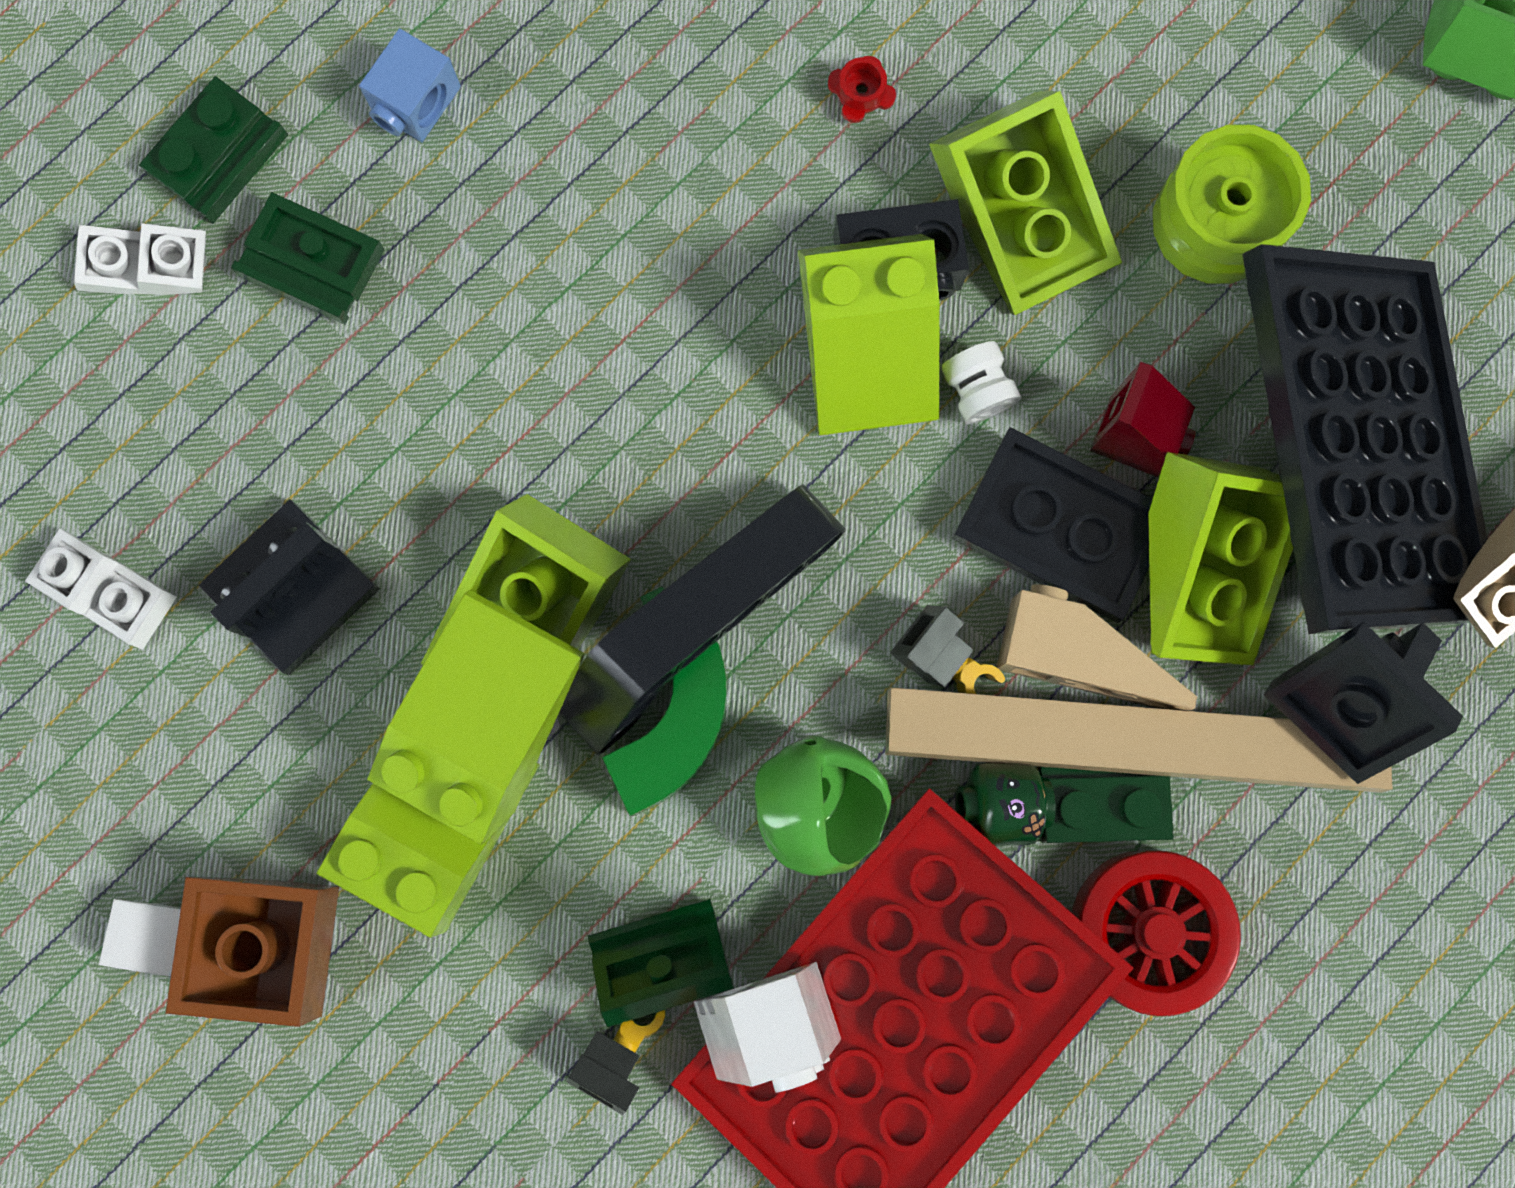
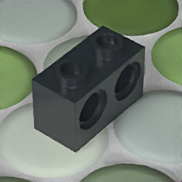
(934, 219)

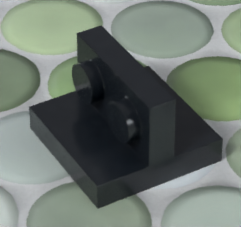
(287, 588)
(1367, 699)

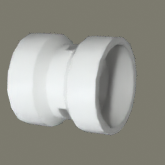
(980, 382)

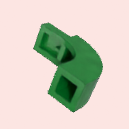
(683, 739)

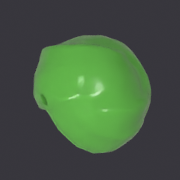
(821, 806)

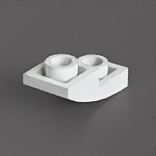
(143, 262)
(100, 589)
(141, 937)

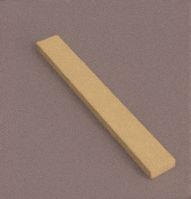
(1111, 739)

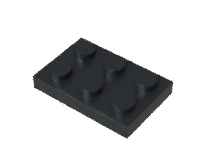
(1060, 525)

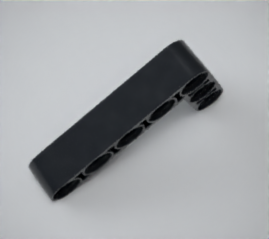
(692, 614)

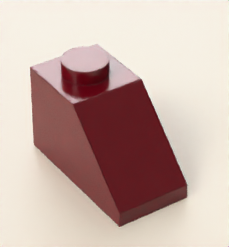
(1145, 422)

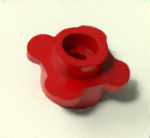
(865, 72)

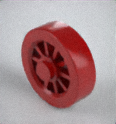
(1160, 932)

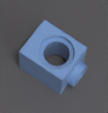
(409, 86)

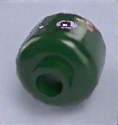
(1007, 803)

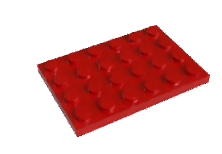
(948, 1007)

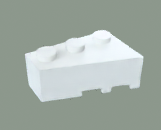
(770, 1030)

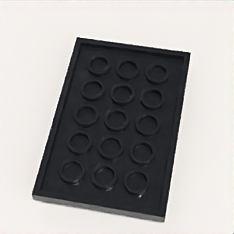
(1366, 435)

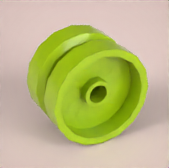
(1228, 197)

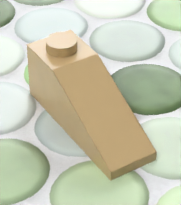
(1079, 650)

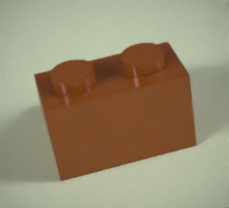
(252, 950)

